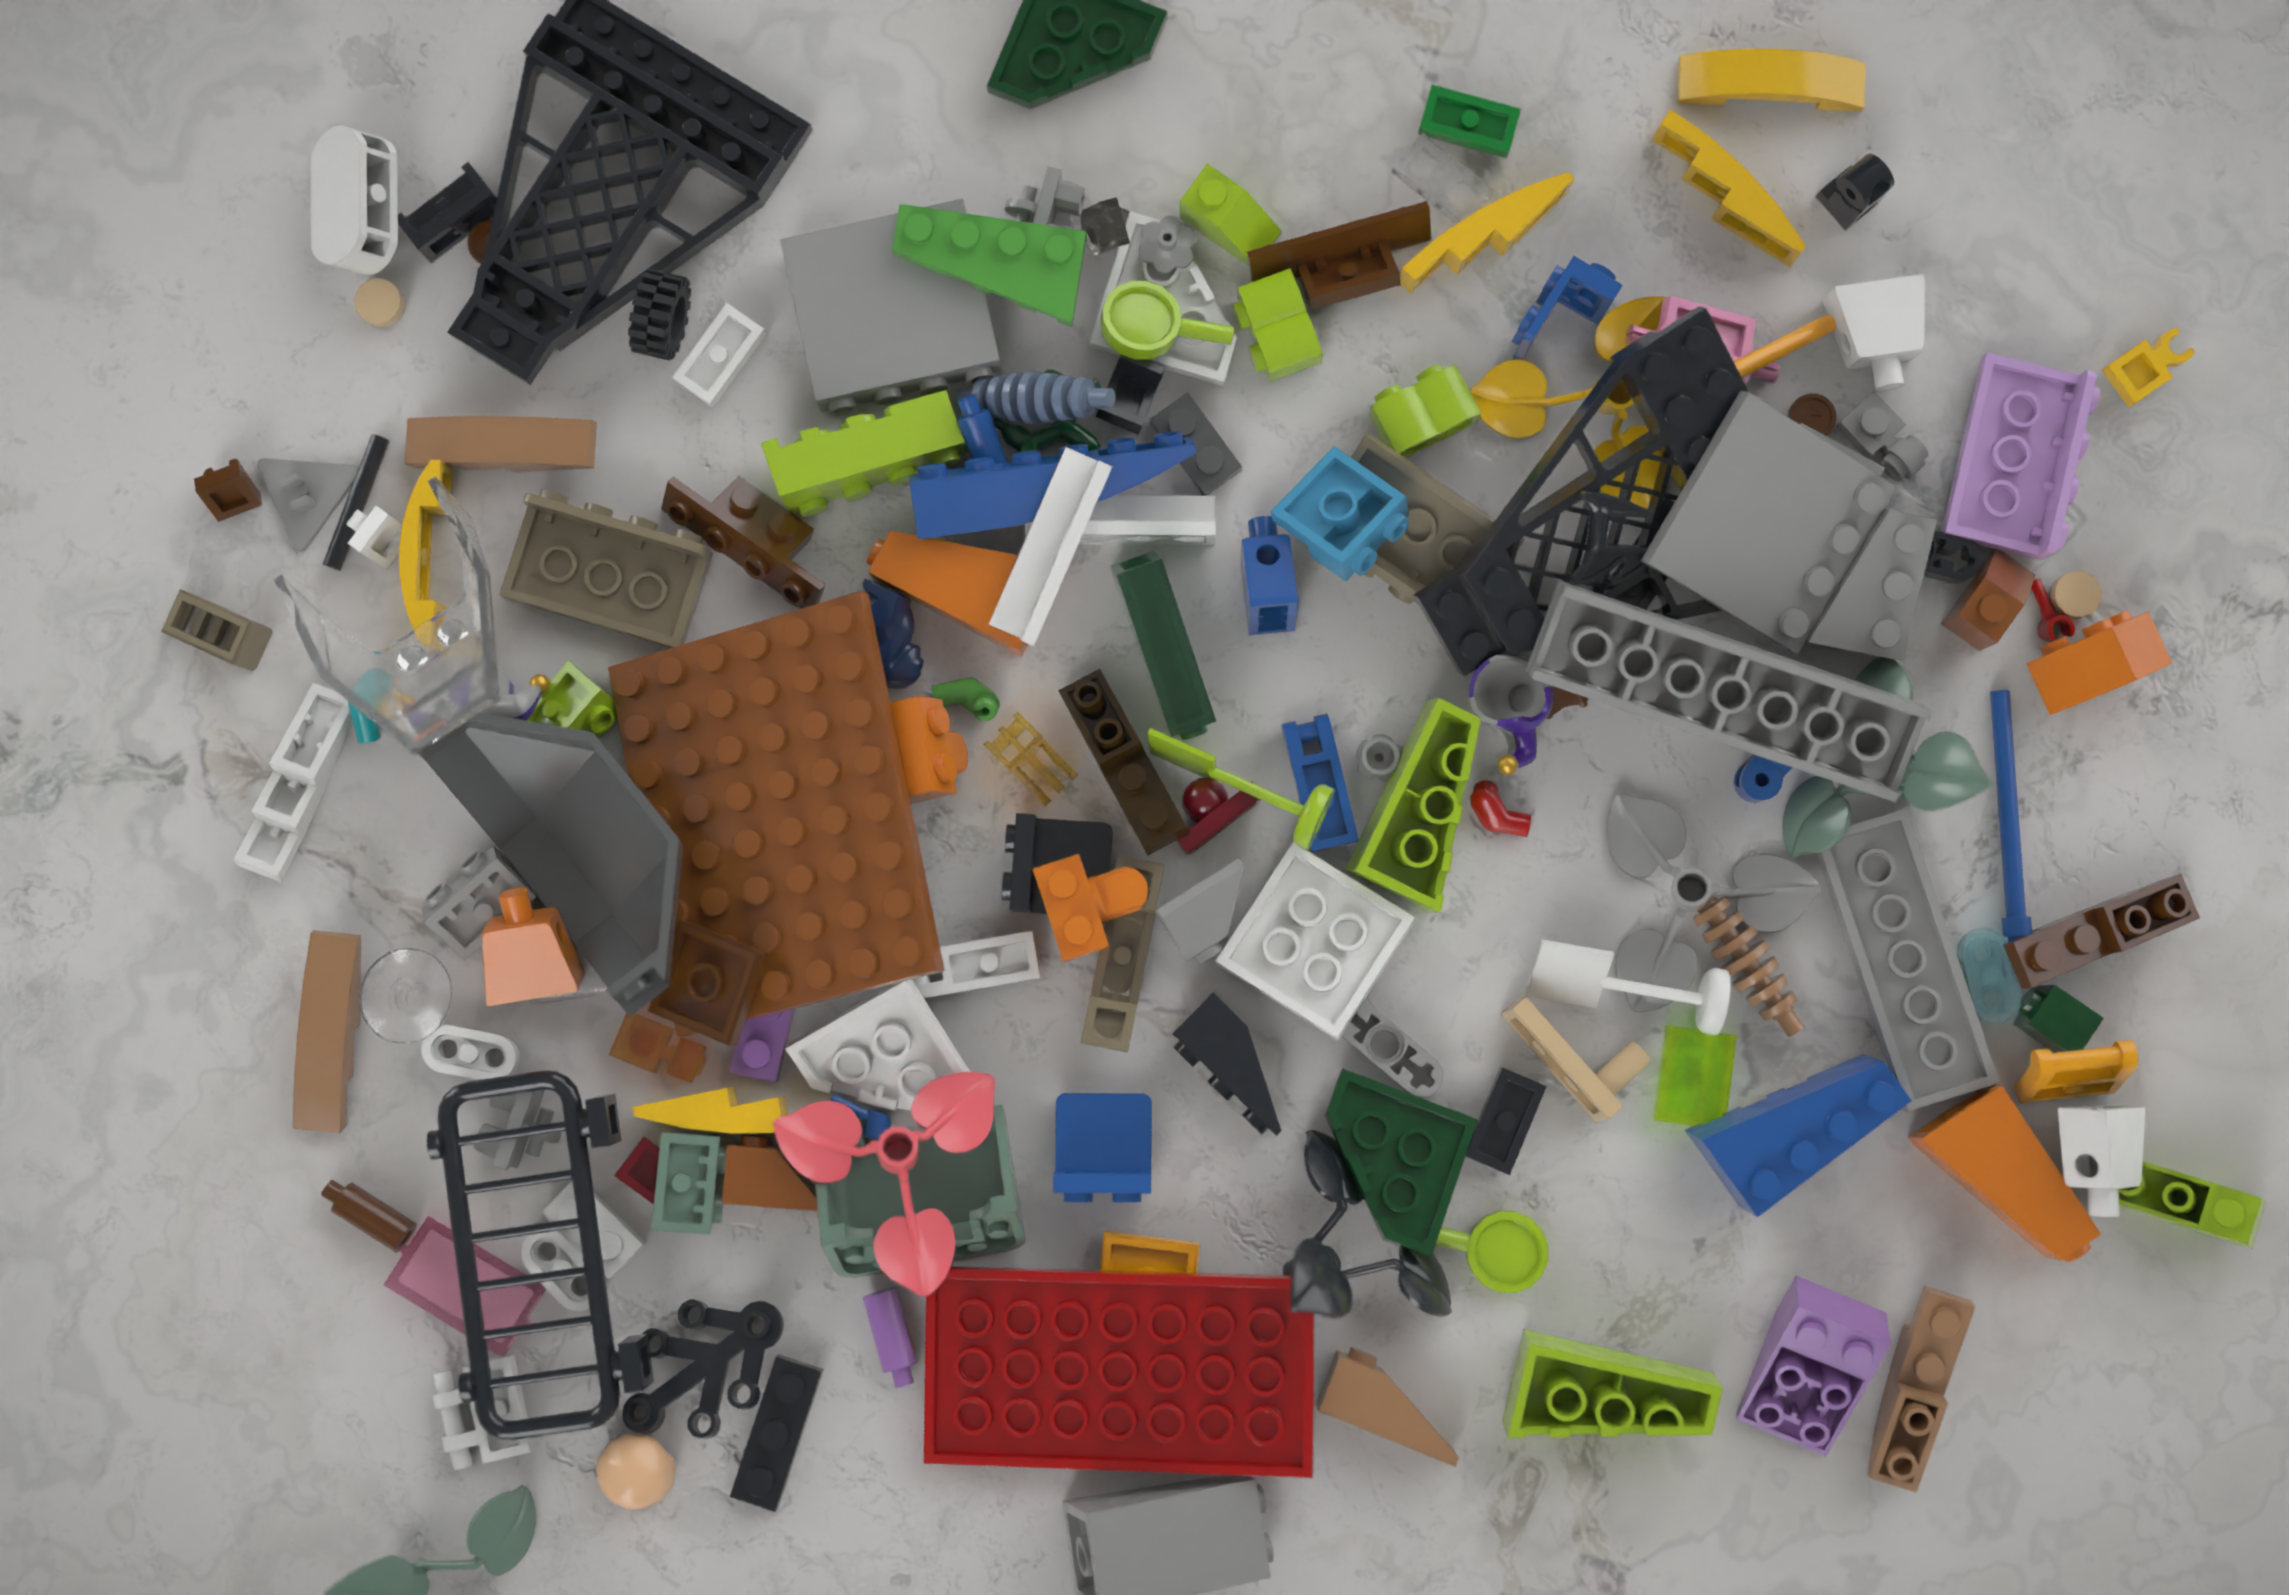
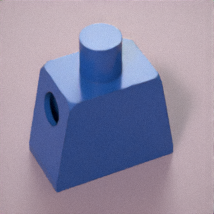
(1268, 579)

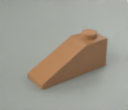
(1372, 1401)

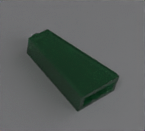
(1163, 644)

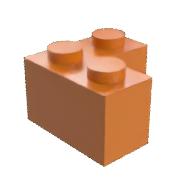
(2108, 658)

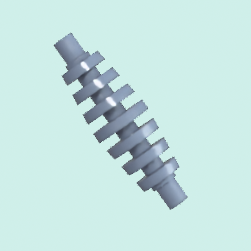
(1038, 397)

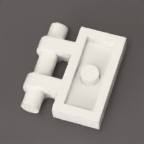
(508, 1404)

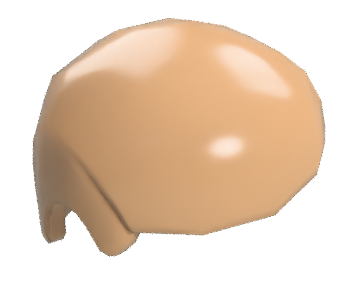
(635, 1471)

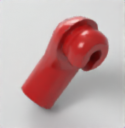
(1493, 813)

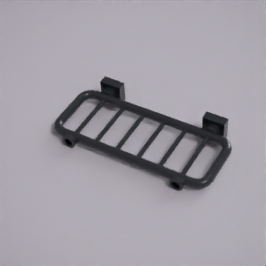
(633, 1359)

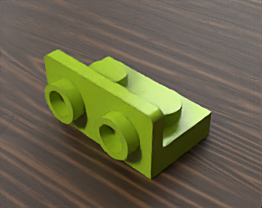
(575, 703)

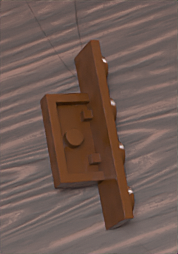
(1345, 258)
(751, 533)

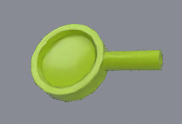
(1145, 321)
(1502, 1250)

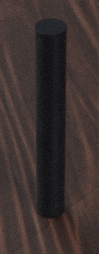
(356, 500)

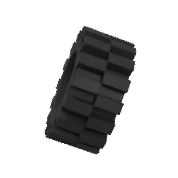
(659, 314)

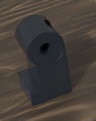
(1856, 190)

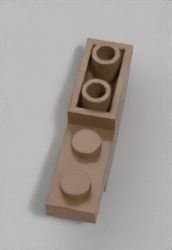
(1916, 1387)

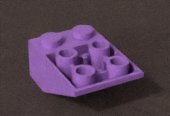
(1814, 1365)

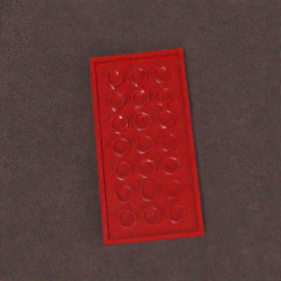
(1119, 1372)

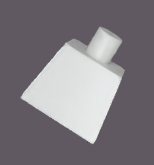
(1879, 325)
(2102, 1152)

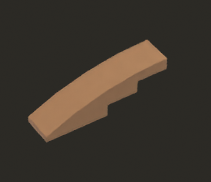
(501, 442)
(326, 1031)

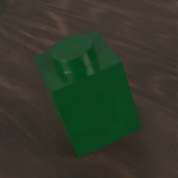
(2056, 1019)

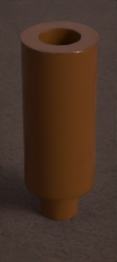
(369, 1214)

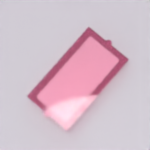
(430, 1280)

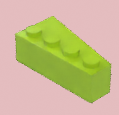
(864, 453)
(1417, 815)
(1591, 1389)

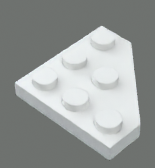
(1196, 301)
(878, 1049)

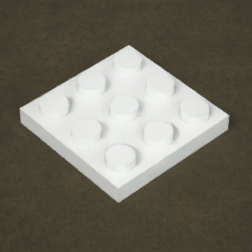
(1315, 941)

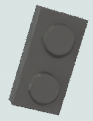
(1213, 459)

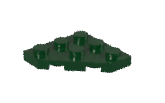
(1072, 45)
(1400, 1155)

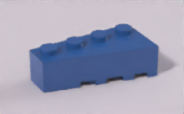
(1797, 1130)

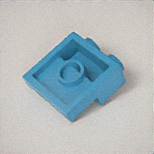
(1343, 514)

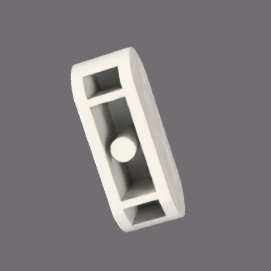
(354, 200)

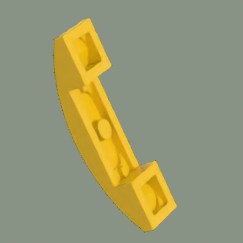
(1772, 76)
(417, 544)

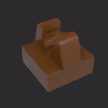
(227, 491)

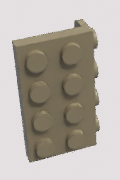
(1438, 528)
(606, 569)

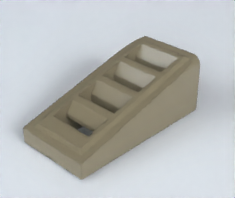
(243, 643)

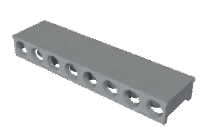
(1726, 691)

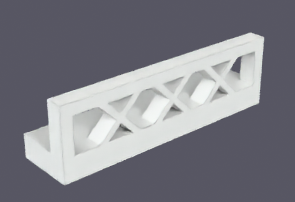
(1151, 521)
(1050, 545)

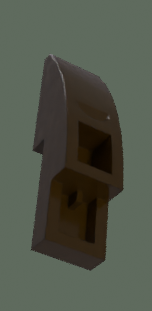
(1123, 762)

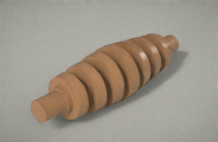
(1744, 958)

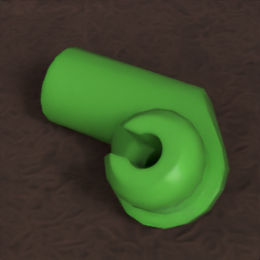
(970, 694)

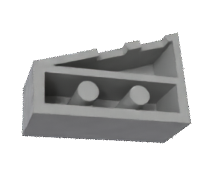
(1880, 589)

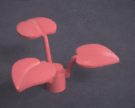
(821, 1146)

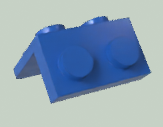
(1579, 287)
(1103, 1146)

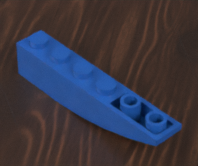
(1010, 492)

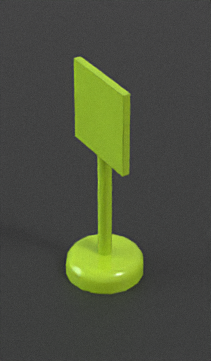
(1204, 764)

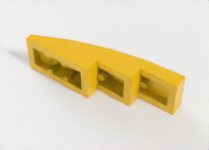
(1743, 202)
(1496, 224)
(715, 1112)

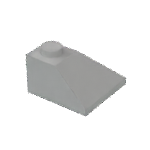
(1203, 913)

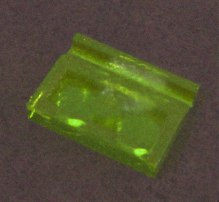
(1694, 1076)

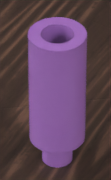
(891, 1335)

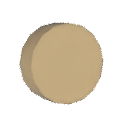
(379, 302)
(2075, 594)

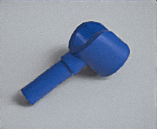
(875, 1121)

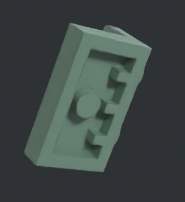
(686, 1183)

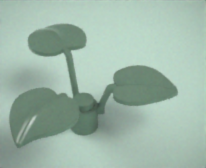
(1937, 777)
(496, 1536)

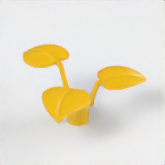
(1515, 392)

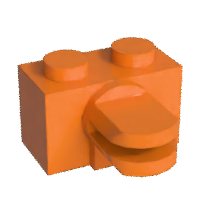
(927, 747)
(1082, 904)

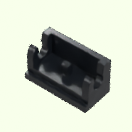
(449, 215)

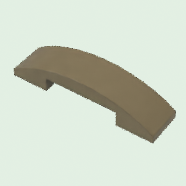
(1122, 967)

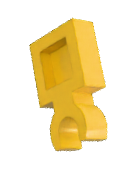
(2145, 368)

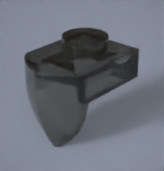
(1105, 226)

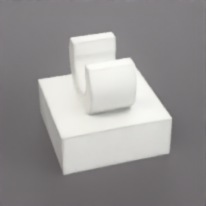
(376, 535)

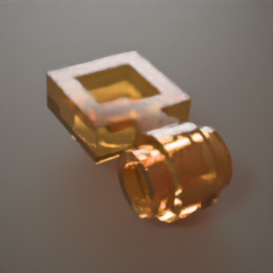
(646, 1043)

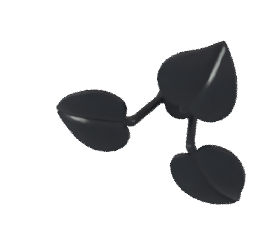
(1315, 1270)

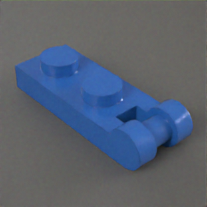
(1318, 769)

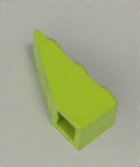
(2196, 1204)

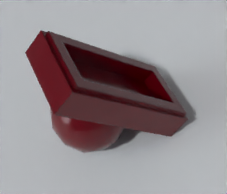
(1208, 805)

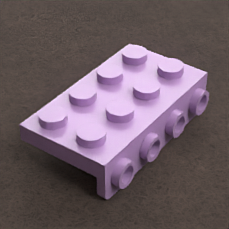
(2020, 456)

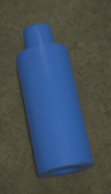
(979, 430)

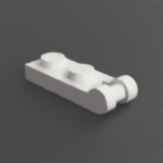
(984, 965)

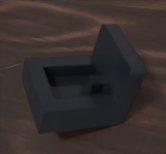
(1134, 390)

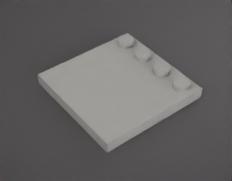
(1768, 522)

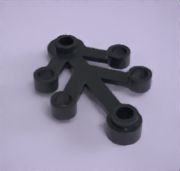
(709, 1363)

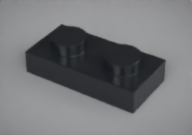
(1505, 1120)

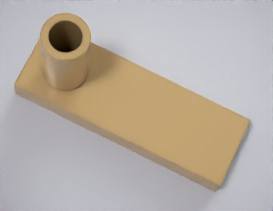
(1591, 1090)

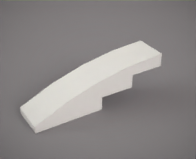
(296, 784)

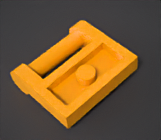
(2077, 1072)

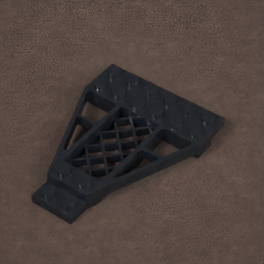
(678, 104)
(1683, 392)

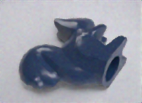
(894, 632)

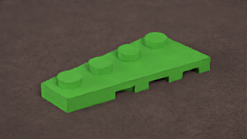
(1005, 257)

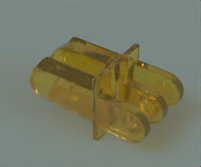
(1027, 755)

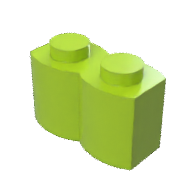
(1278, 326)
(1425, 411)

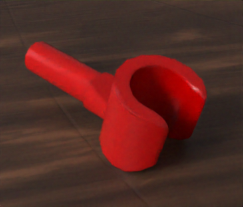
(2049, 615)

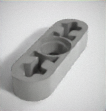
(1403, 1076)

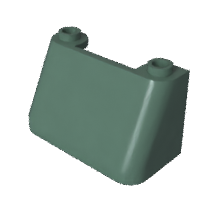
(970, 1188)

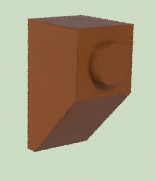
(1990, 601)
(764, 1177)

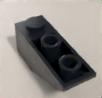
(1226, 1048)

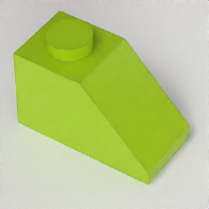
(1227, 214)

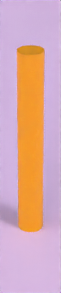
(1785, 345)

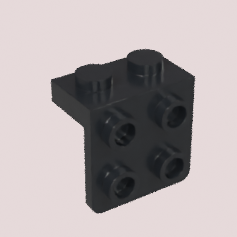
(1044, 841)

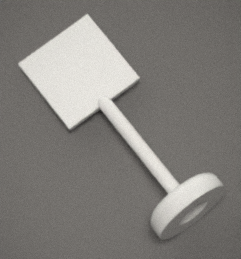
(1580, 973)

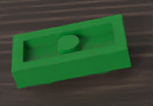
(1469, 121)

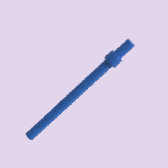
(2016, 922)

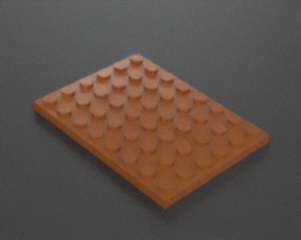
(789, 799)

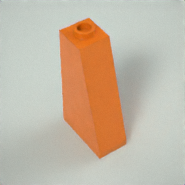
(948, 579)
(2006, 1168)

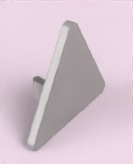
(305, 494)

